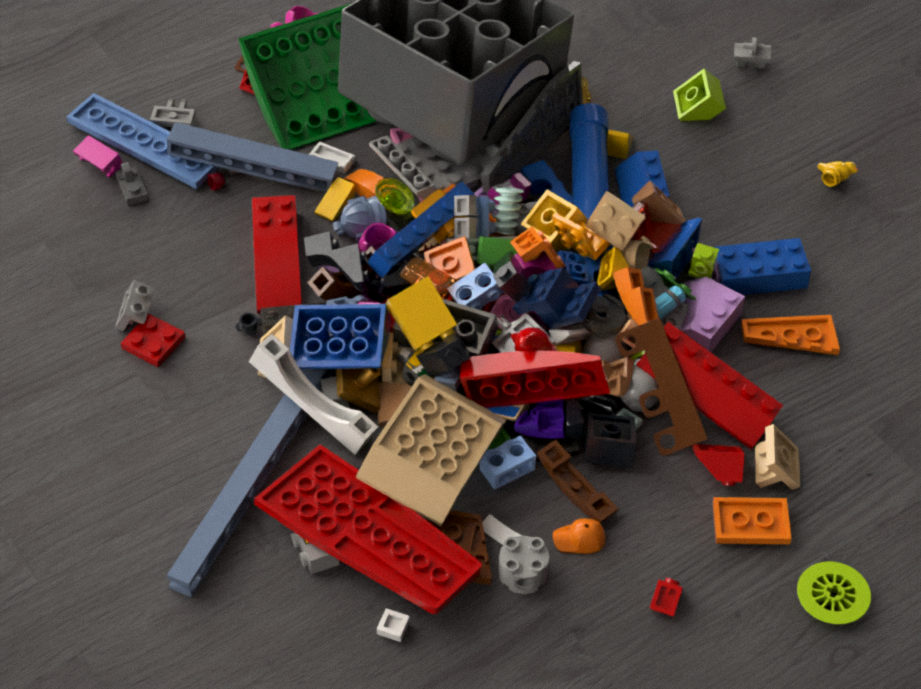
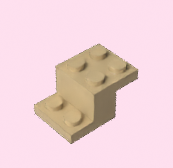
(615, 221)

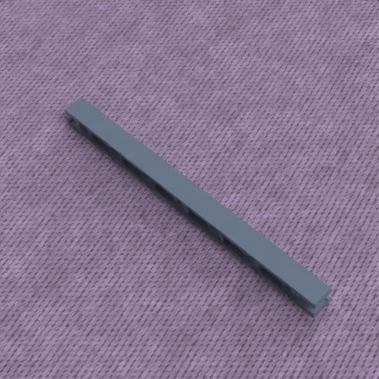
(240, 491)

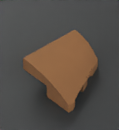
(619, 375)
(390, 396)

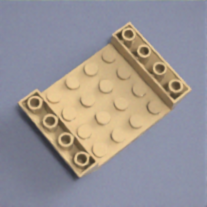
(430, 448)

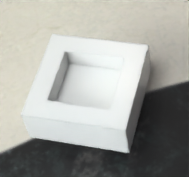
(393, 625)

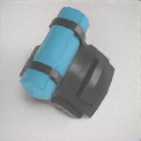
(665, 298)

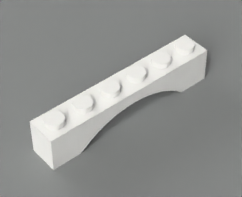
(345, 424)

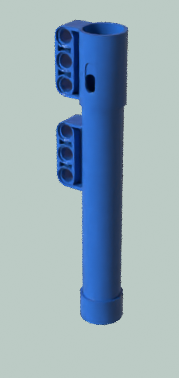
(590, 173)

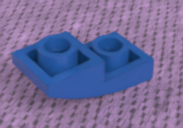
(574, 266)

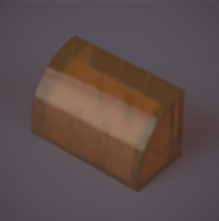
(419, 269)

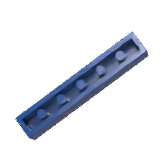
(416, 233)

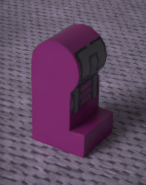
(518, 181)

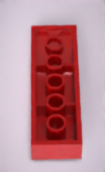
(276, 251)
(532, 377)

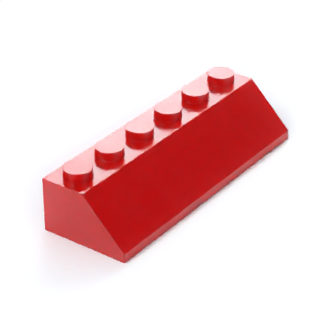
(719, 389)

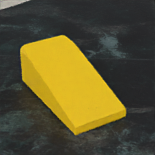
(335, 199)

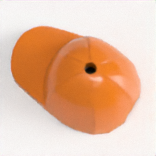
(578, 538)

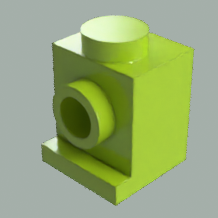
(703, 261)

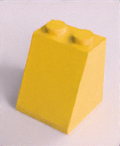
(421, 314)

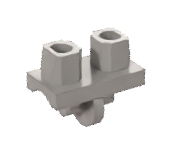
(752, 53)

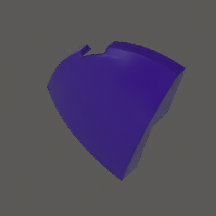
(544, 421)

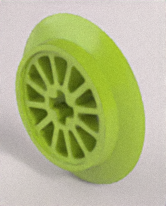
(847, 576)

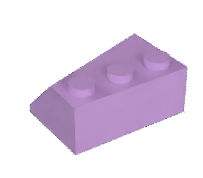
(711, 312)

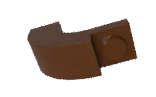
(335, 285)

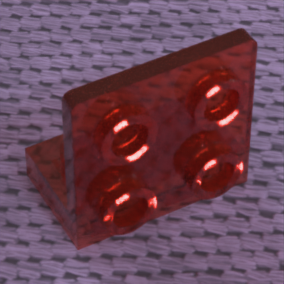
(657, 233)

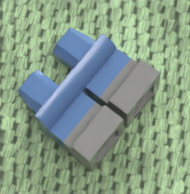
(478, 221)

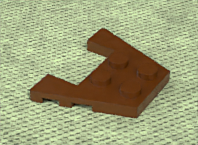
(468, 533)

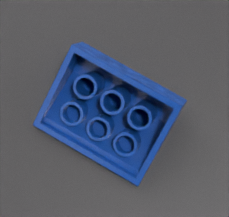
(340, 336)

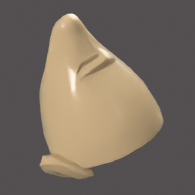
(636, 253)

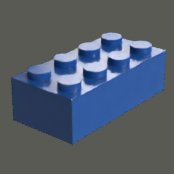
(763, 266)

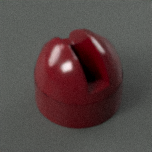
(216, 181)

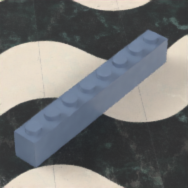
(251, 157)

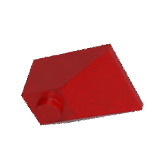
(722, 461)

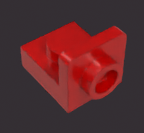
(666, 597)

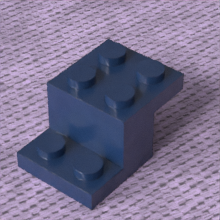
(558, 298)

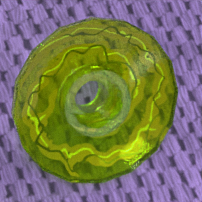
(394, 195)

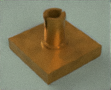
(359, 387)

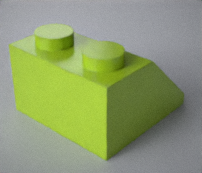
(699, 97)

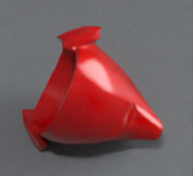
(532, 340)

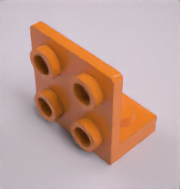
(532, 243)

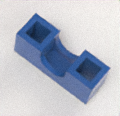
(544, 179)

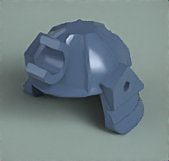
(359, 215)

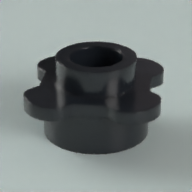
(248, 323)

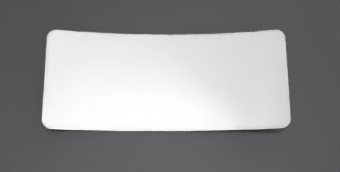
(497, 530)

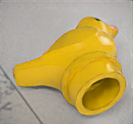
(836, 172)

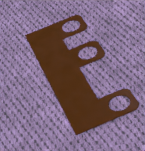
(672, 386)

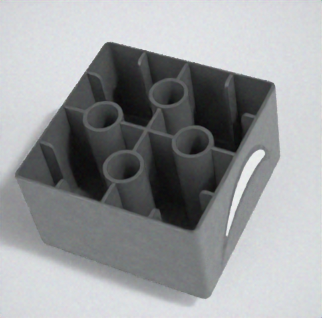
(451, 67)

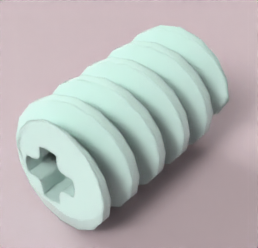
(507, 210)

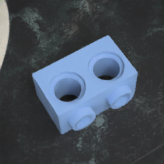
(473, 285)
(507, 462)

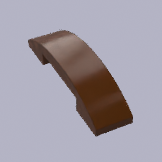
(574, 484)

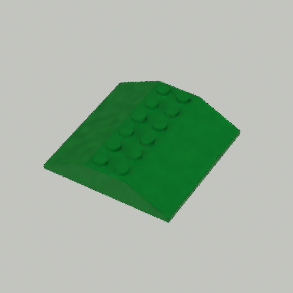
(297, 80)

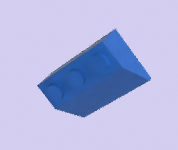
(637, 172)
(678, 251)

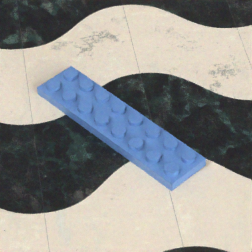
(137, 138)

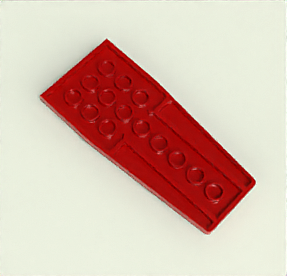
(368, 530)

